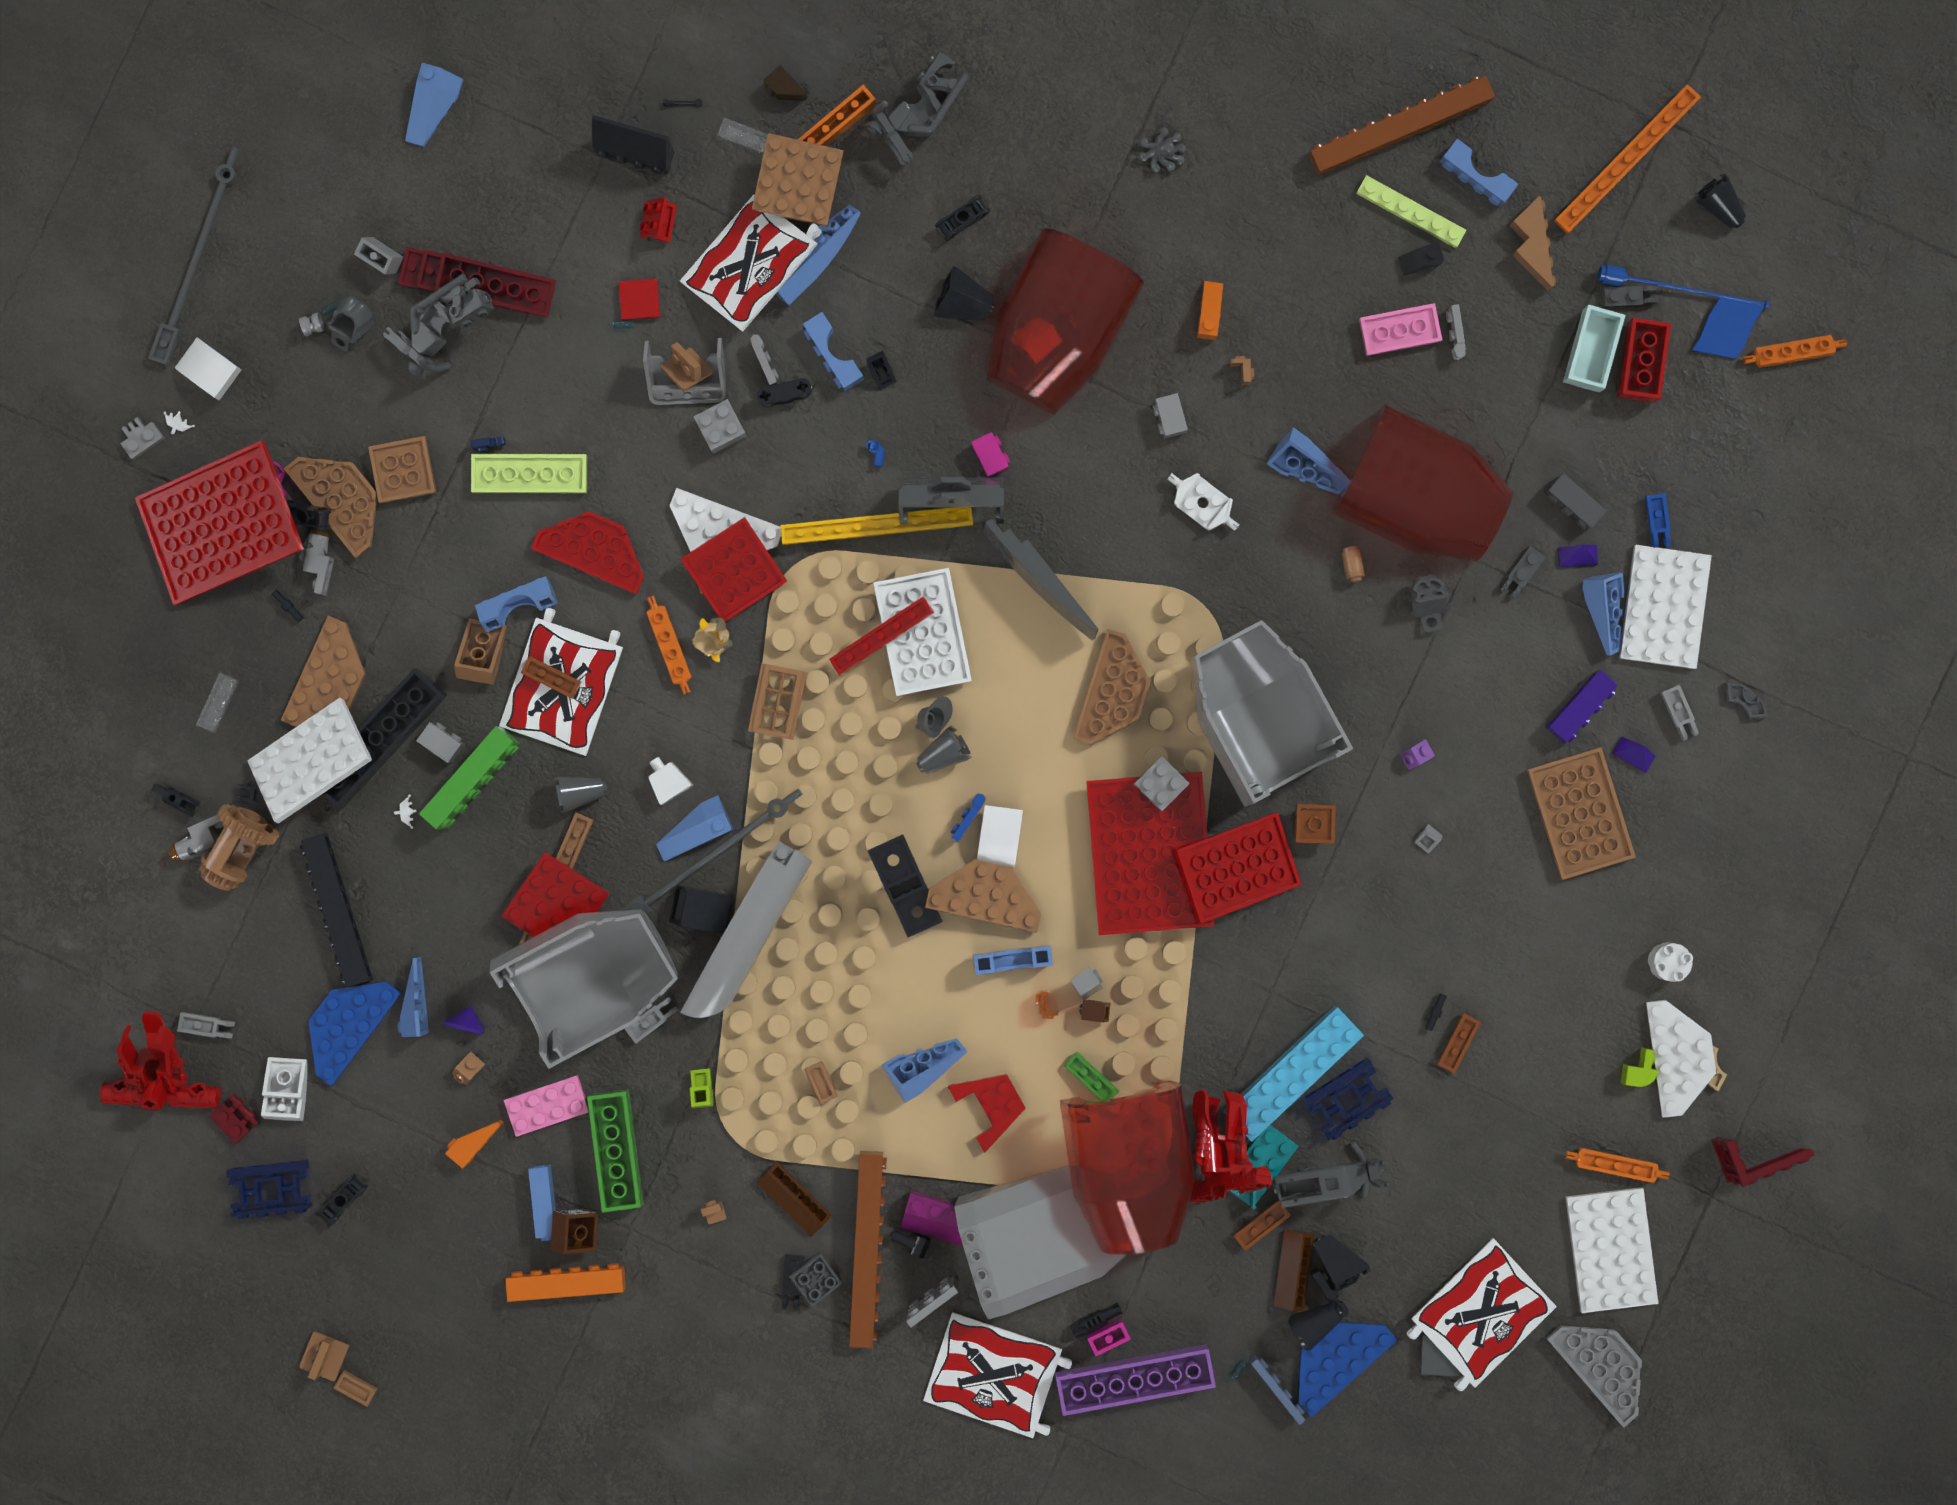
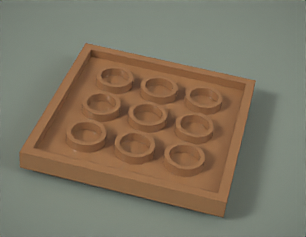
(797, 180)

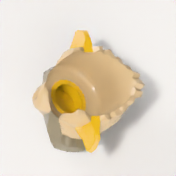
(712, 638)

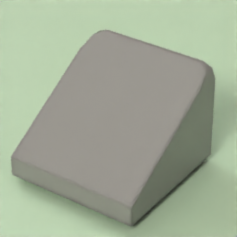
(1428, 838)

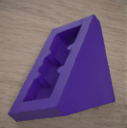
(1578, 555)
(1634, 754)
(466, 1020)

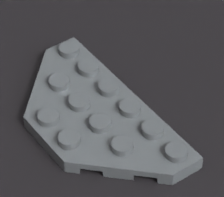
(1604, 1365)

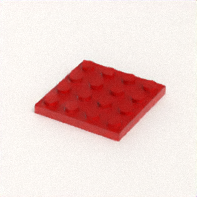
(733, 569)
(552, 896)

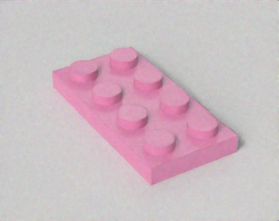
(1400, 329)
(546, 1105)

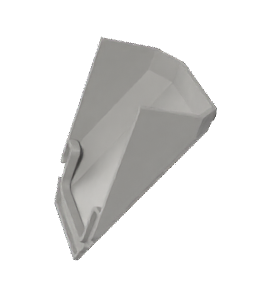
(1028, 1241)

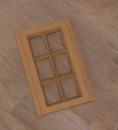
(759, 700)

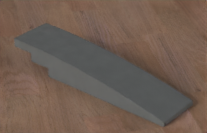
(1039, 577)

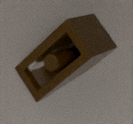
(783, 86)

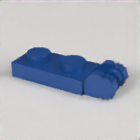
(1658, 519)
(968, 815)

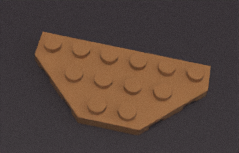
(343, 491)
(329, 674)
(1115, 691)
(985, 894)

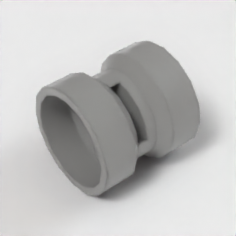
(311, 324)

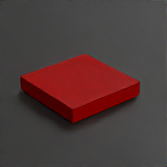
(639, 299)

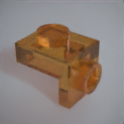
(1042, 1001)

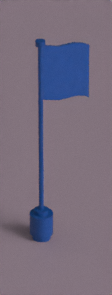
(1726, 325)

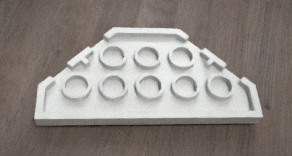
(703, 519)
(1682, 1057)

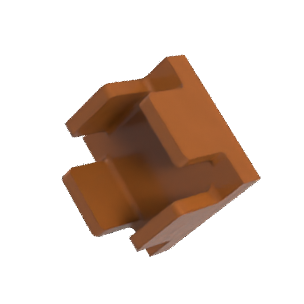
(1314, 823)

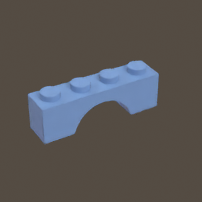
(1495, 188)
(845, 372)
(493, 612)
(1012, 959)

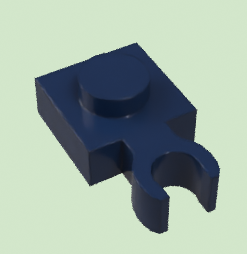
(483, 444)

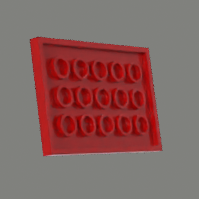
(1237, 867)

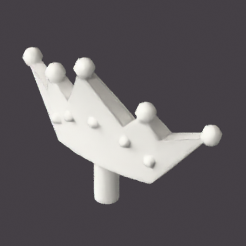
(176, 422)
(405, 812)

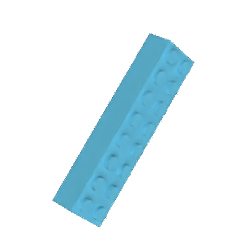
(1298, 1069)

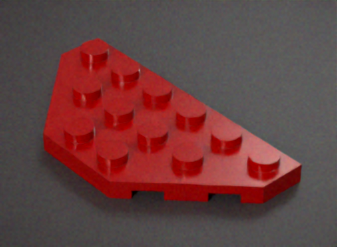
(593, 547)

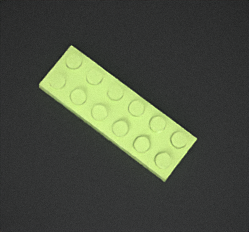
(528, 473)

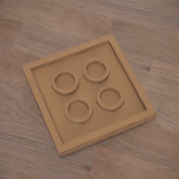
(402, 469)

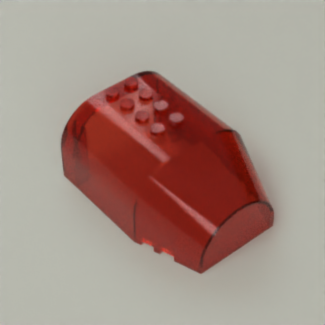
(1060, 320)
(1424, 490)
(1131, 1167)

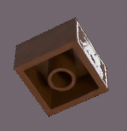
(574, 1231)

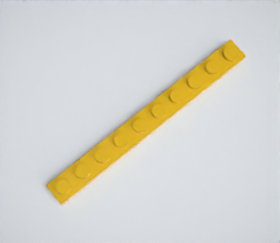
(875, 525)

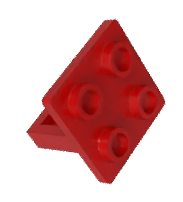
(658, 219)

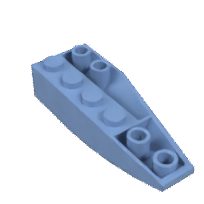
(828, 245)

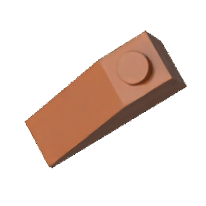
(1210, 310)
(467, 1146)

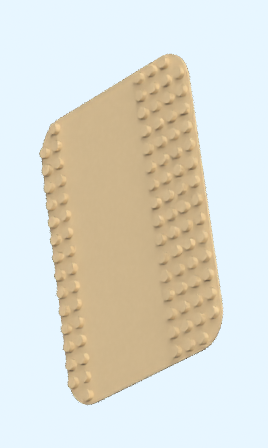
(838, 966)

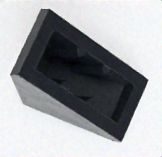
(880, 370)

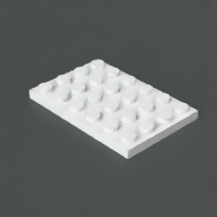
(1665, 606)
(934, 649)
(309, 760)
(1611, 1250)

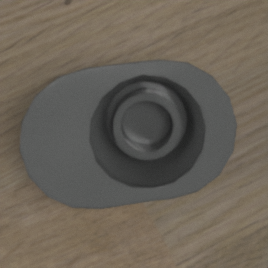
(935, 717)

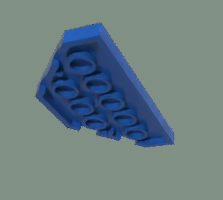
(346, 1023)
(1338, 1361)

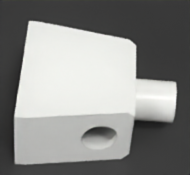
(667, 781)

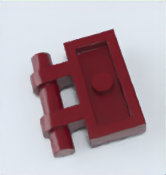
(230, 1122)

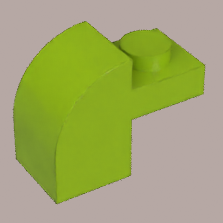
(1643, 1073)
(701, 1090)

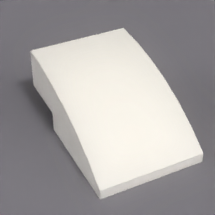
(208, 368)
(999, 835)
(284, 1089)

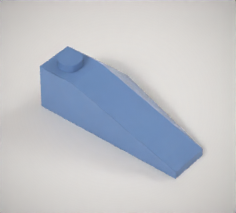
(432, 98)
(1303, 459)

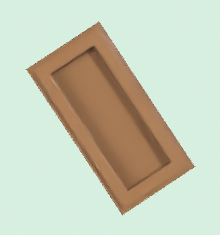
(821, 1082)
(355, 1388)

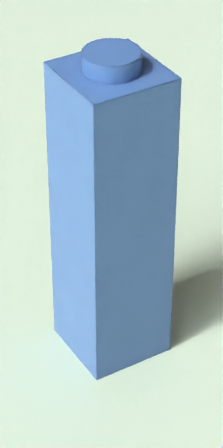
(542, 1200)

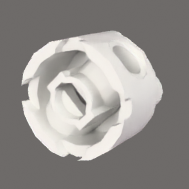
(1670, 961)

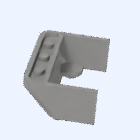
(664, 391)

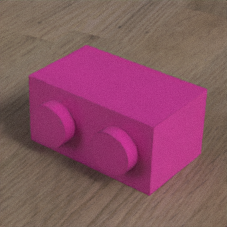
(990, 455)
(1108, 1337)

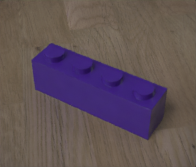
(1582, 706)

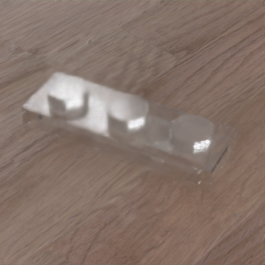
(743, 135)
(217, 702)

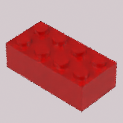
(1644, 360)

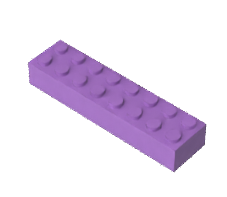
(1135, 1379)

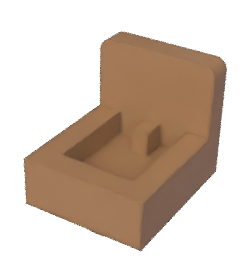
(1247, 372)
(467, 1069)
(713, 1211)

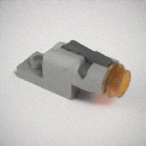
(315, 560)
(199, 841)

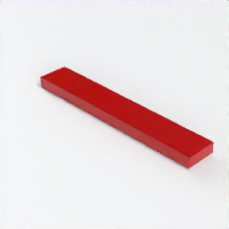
(881, 635)

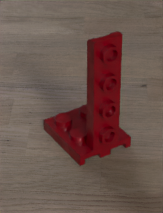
(1735, 1168)

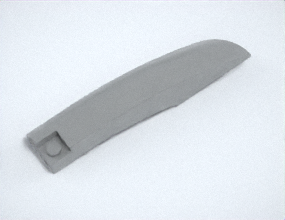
(747, 932)

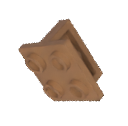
(686, 367)
(324, 1356)

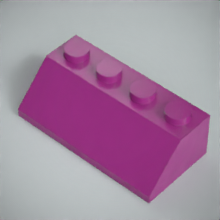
(931, 1217)

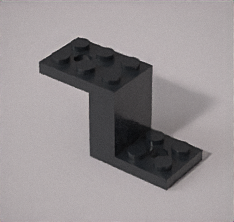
(904, 885)

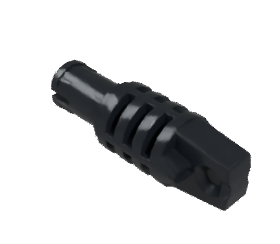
(1095, 1320)

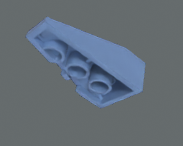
(1603, 601)
(698, 827)
(414, 1012)
(917, 1071)

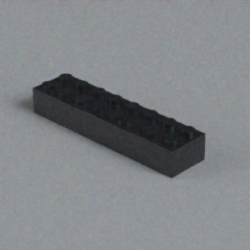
(388, 729)

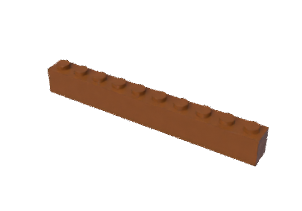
(1401, 125)
(866, 1249)

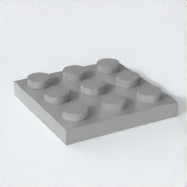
(932, 1300)

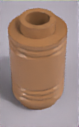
(1352, 564)

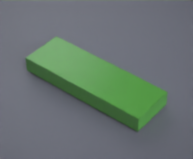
(1091, 1077)

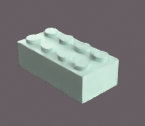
(1594, 348)

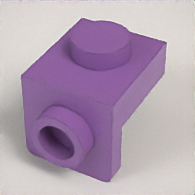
(1417, 754)

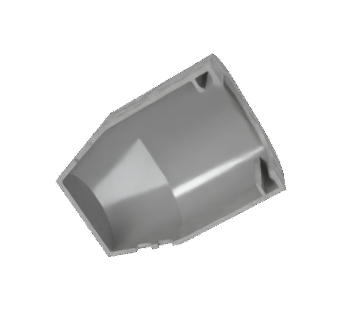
(1263, 712)
(587, 978)

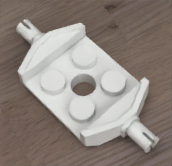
(1218, 504)

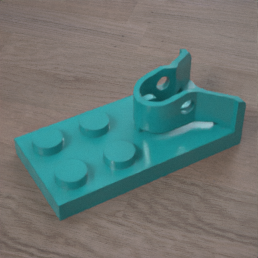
(1268, 1150)

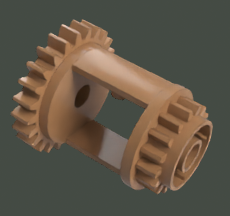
(237, 824)

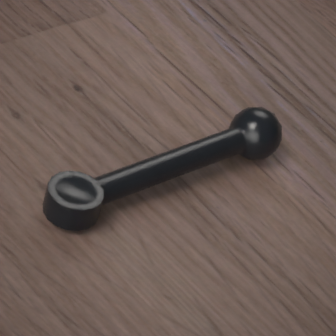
(698, 102)

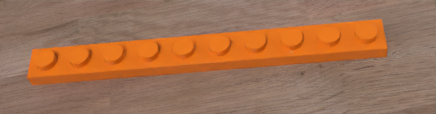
(1627, 159)

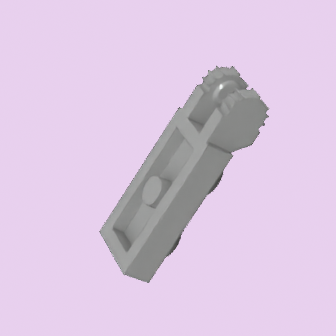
(1456, 333)
(764, 359)
(1679, 711)
(649, 1021)
(203, 1025)

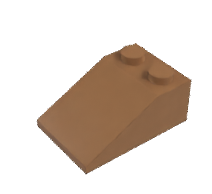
(479, 653)

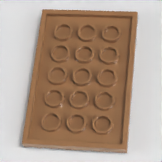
(1581, 813)

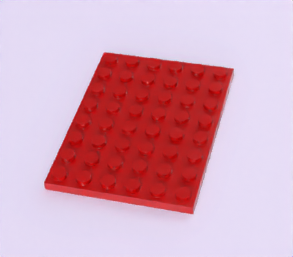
(219, 523)
(1135, 857)

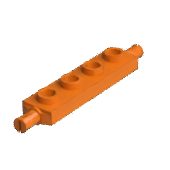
(1794, 351)
(668, 645)
(1617, 1165)

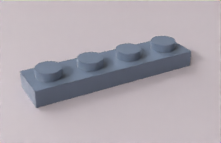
(1283, 1395)

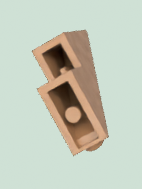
(1534, 252)

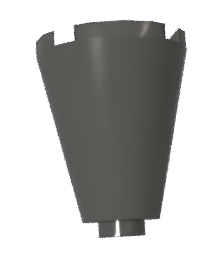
(944, 752)
(577, 791)

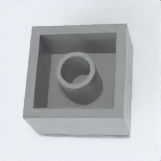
(720, 426)
(1161, 783)

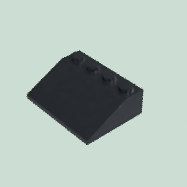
(631, 145)

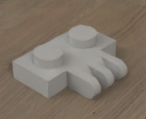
(140, 438)

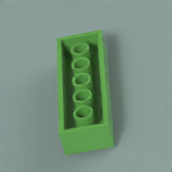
(470, 778)
(615, 1150)

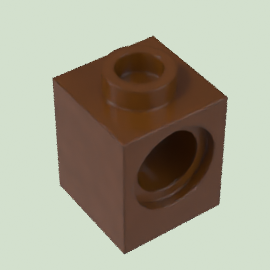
(1095, 1011)

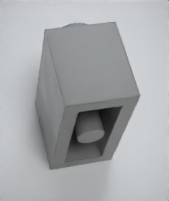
(378, 255)
(1170, 416)
(441, 742)
(1087, 983)

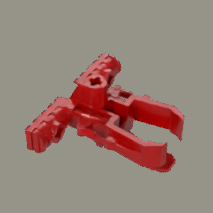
(153, 1073)
(1221, 1156)

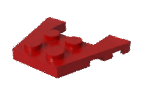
(998, 1101)

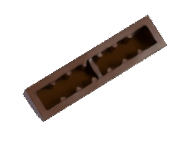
(794, 1199)
(1293, 1270)

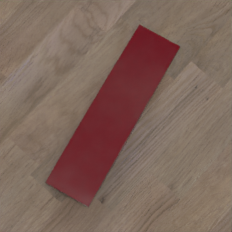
(506, 286)

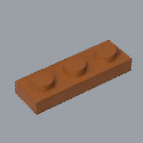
(551, 677)
(1458, 1042)
(1261, 1225)

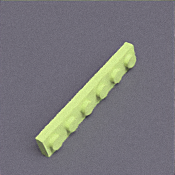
(1411, 211)

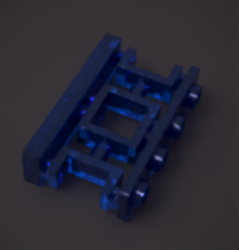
(1340, 1087)
(267, 1173)

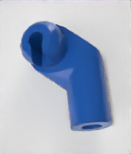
(877, 450)

